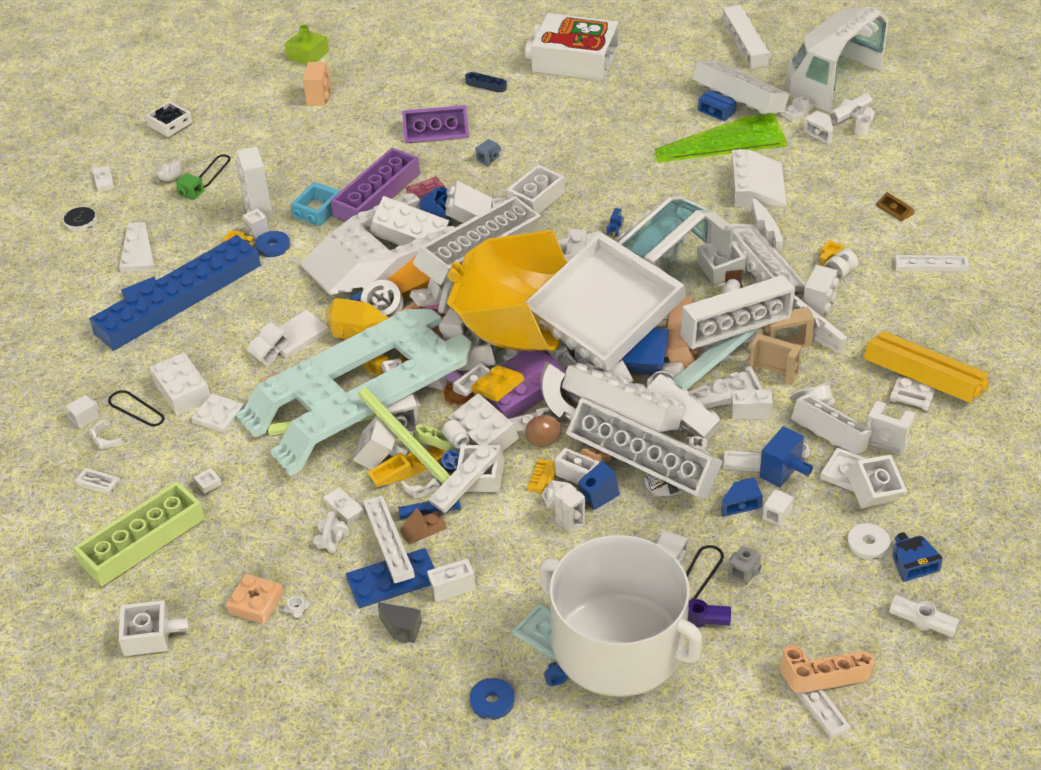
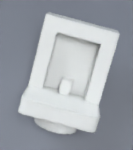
(549, 491)

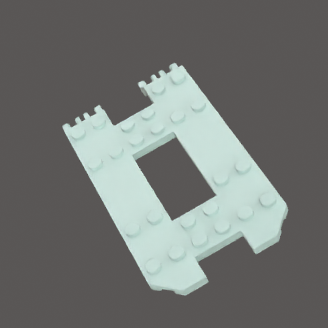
(329, 404)

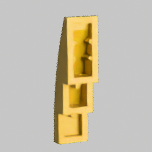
(401, 467)

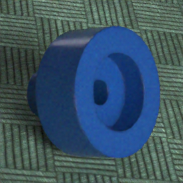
(554, 675)

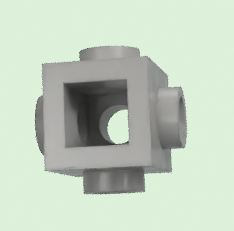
(744, 565)

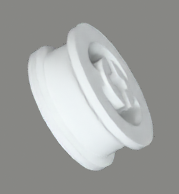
(384, 291)

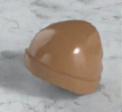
(542, 430)

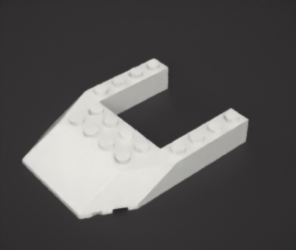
(354, 256)

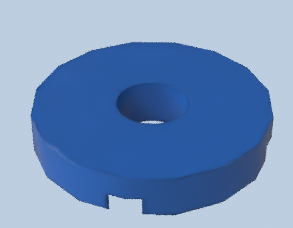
(280, 238)
(487, 688)

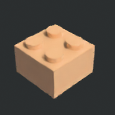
(317, 83)

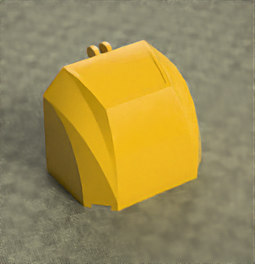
(498, 281)

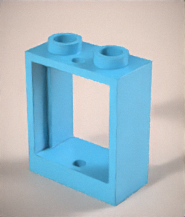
(313, 216)

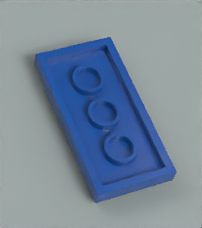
(375, 582)

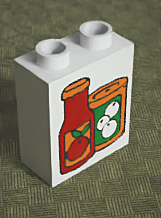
(573, 46)

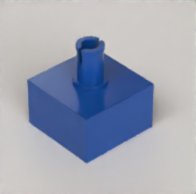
(783, 457)

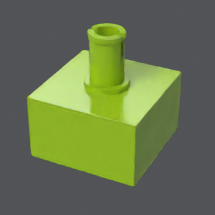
(306, 46)

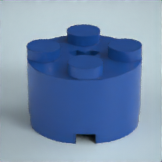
(435, 202)

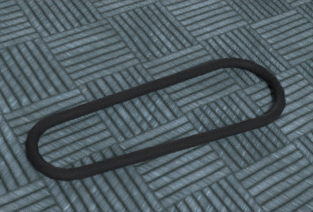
(120, 409)
(713, 571)

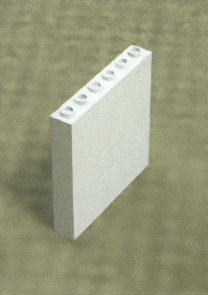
(605, 301)

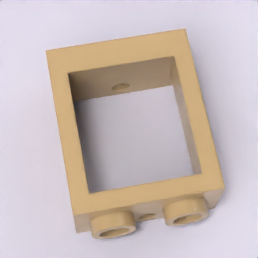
(798, 317)

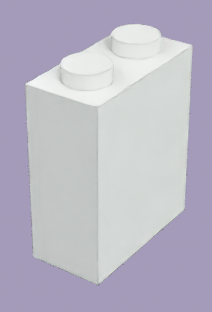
(465, 202)

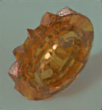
(450, 396)

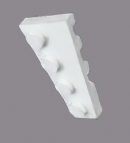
(720, 392)

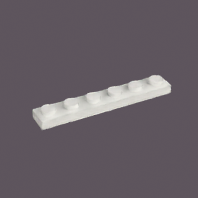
(388, 539)

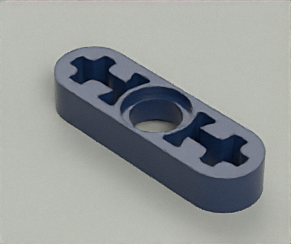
(494, 84)

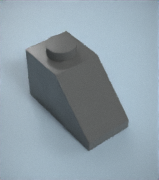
(400, 621)

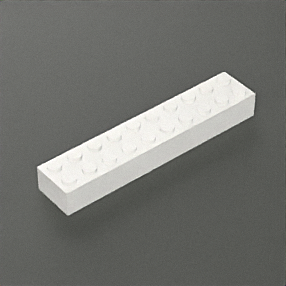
(502, 220)

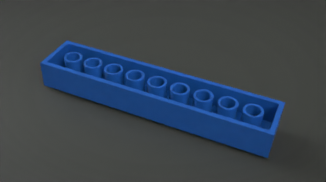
(174, 292)

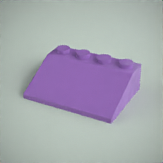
(529, 391)

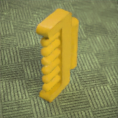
(542, 476)

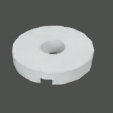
(868, 531)

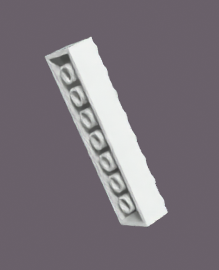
(644, 448)

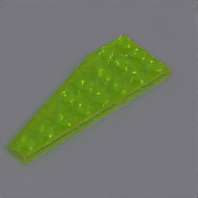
(744, 133)

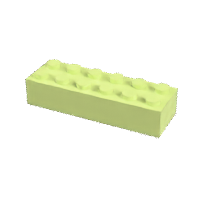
(139, 533)

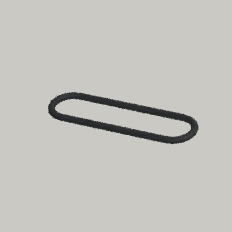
(218, 172)

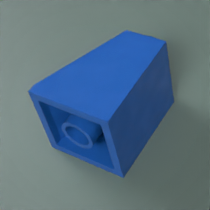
(648, 354)

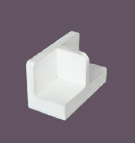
(452, 580)

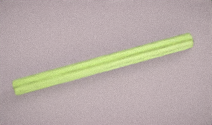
(403, 435)

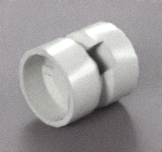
(844, 261)

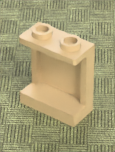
(775, 356)

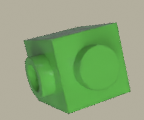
(189, 186)

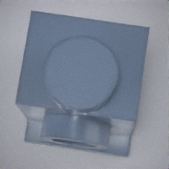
(487, 152)

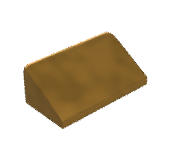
(895, 207)

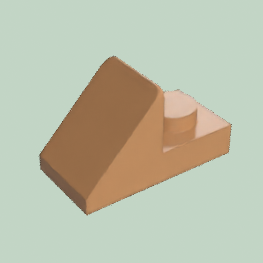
(420, 526)

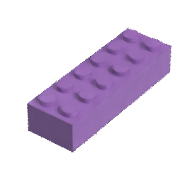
(382, 178)

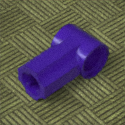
(700, 614)

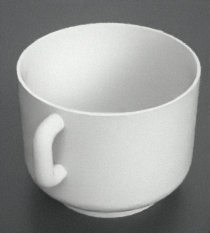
(619, 615)

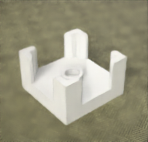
(889, 432)

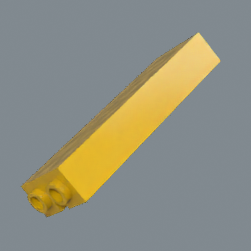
(927, 366)

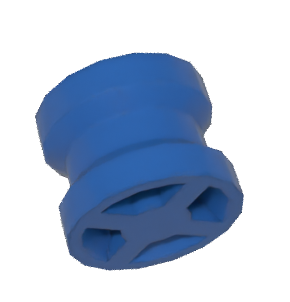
(451, 457)

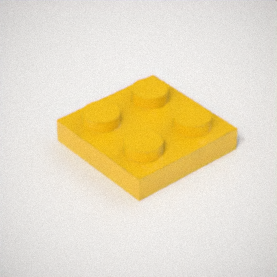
(497, 383)

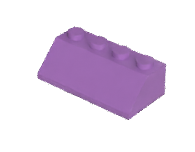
(435, 124)

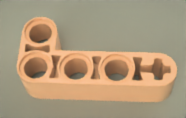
(824, 672)

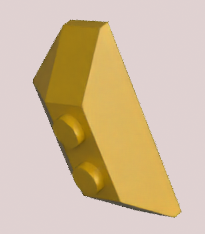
(351, 317)

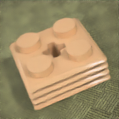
(254, 598)

